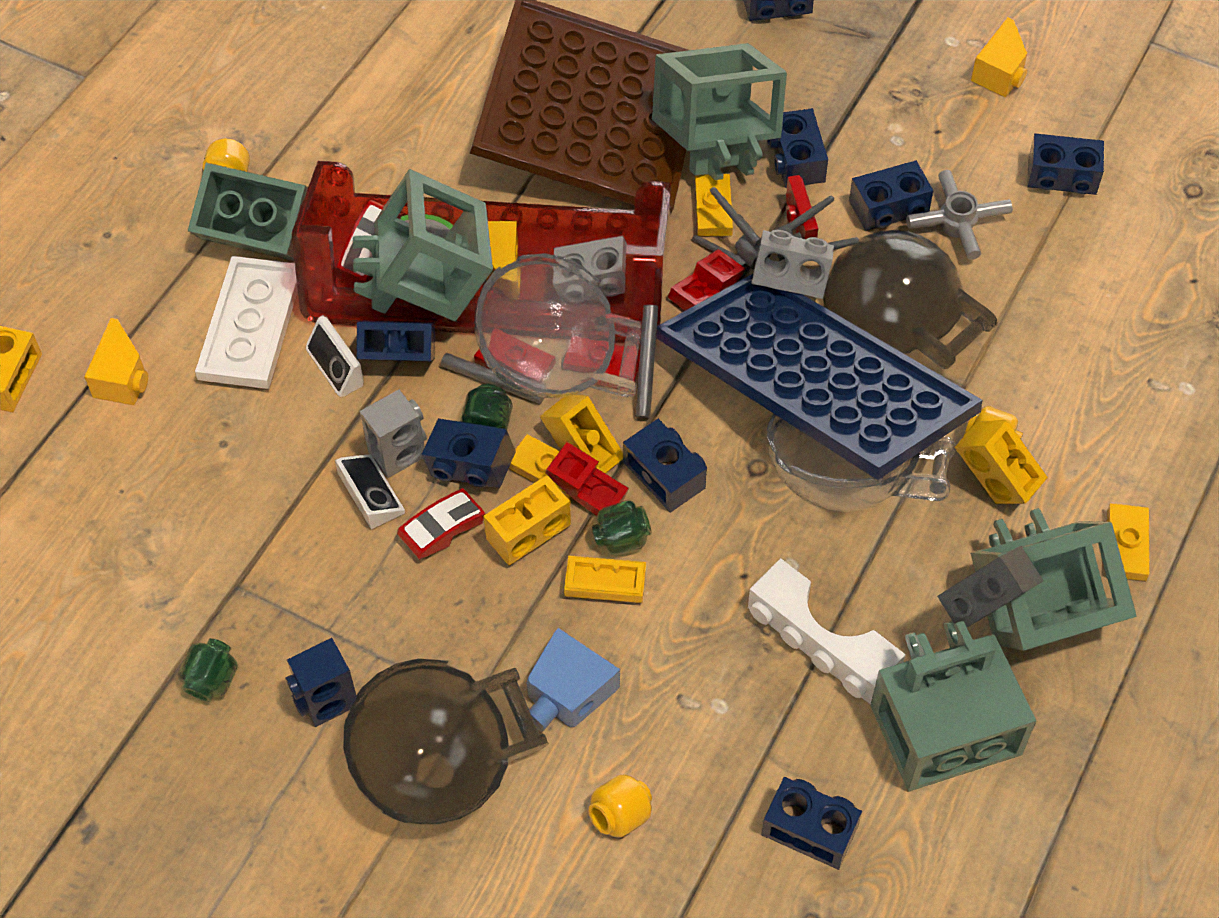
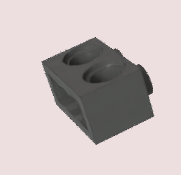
(990, 587)

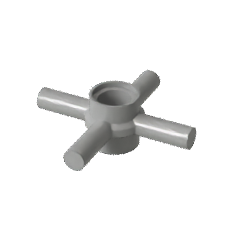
(959, 214)

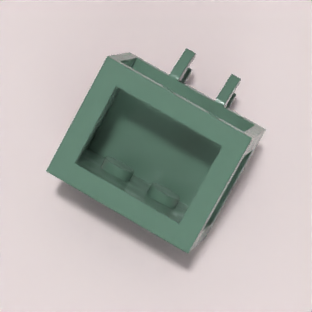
(708, 109)
(419, 264)
(1072, 590)
(951, 708)

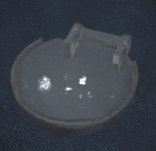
(553, 329)
(838, 485)

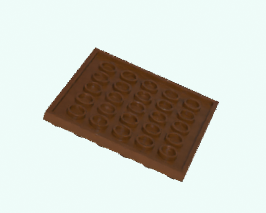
(577, 104)

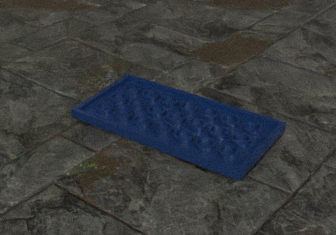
(820, 374)

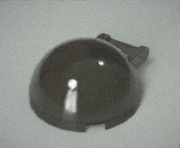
(905, 295)
(432, 740)

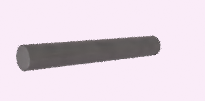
(646, 362)
(481, 374)

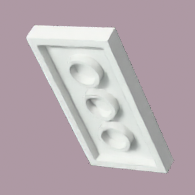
(248, 323)

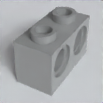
(601, 258)
(790, 272)
(394, 432)

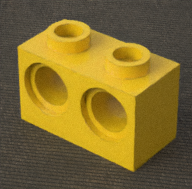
(17, 363)
(1001, 462)
(527, 520)

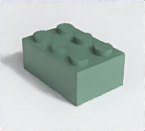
(247, 211)

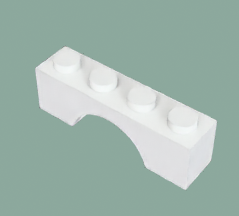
(782, 602)

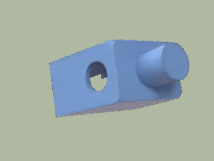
(569, 682)

